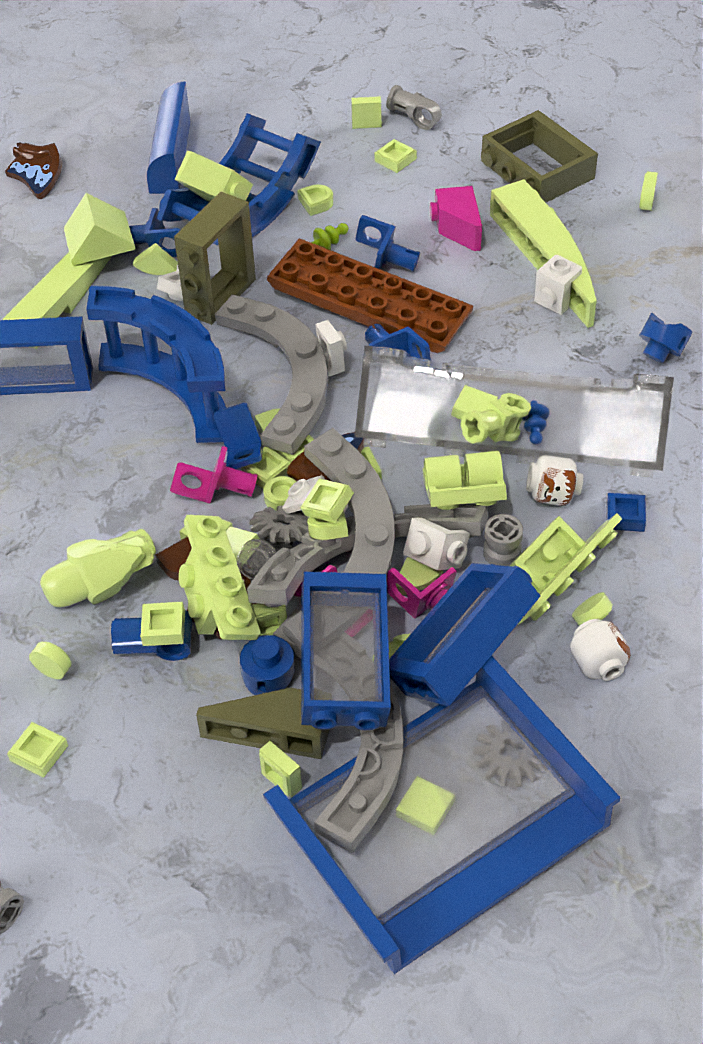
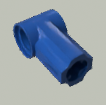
(127, 640)

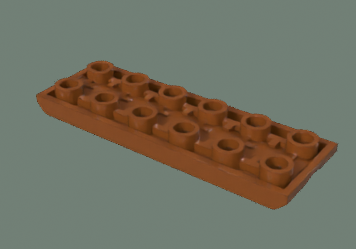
(368, 294)

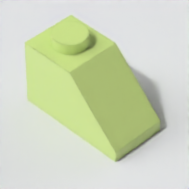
(210, 178)

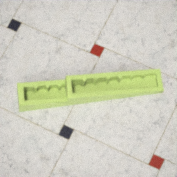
(58, 290)

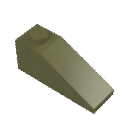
(263, 719)

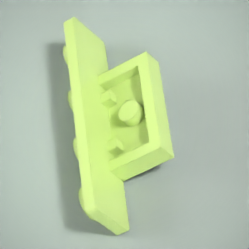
(556, 555)
(215, 583)

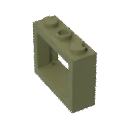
(576, 157)
(229, 221)

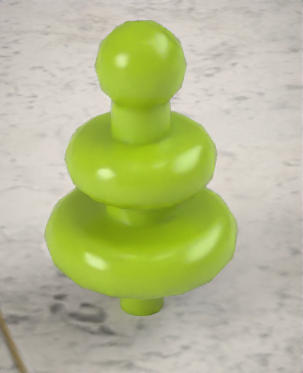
(329, 235)

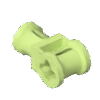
(499, 420)

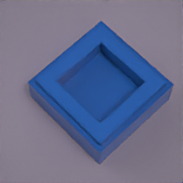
(630, 508)

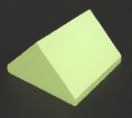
(97, 231)

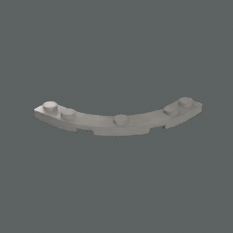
(305, 357)
(369, 505)
(285, 569)
(370, 781)

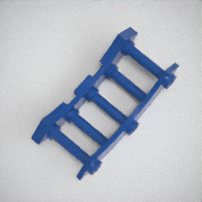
(267, 205)
(192, 370)

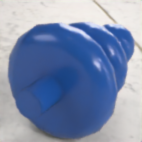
(536, 422)

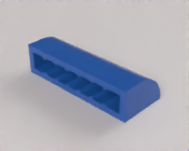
(169, 139)

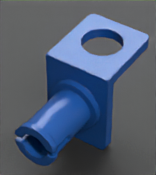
(153, 232)
(387, 250)
(403, 340)
(239, 435)

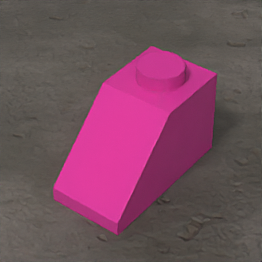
(457, 216)

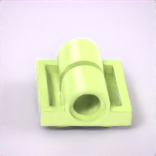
(473, 482)

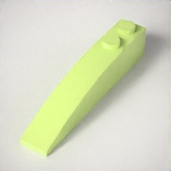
(540, 236)

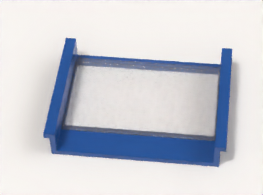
(485, 808)

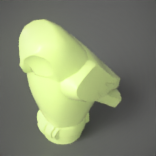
(97, 568)

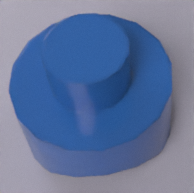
(664, 338)
(268, 662)

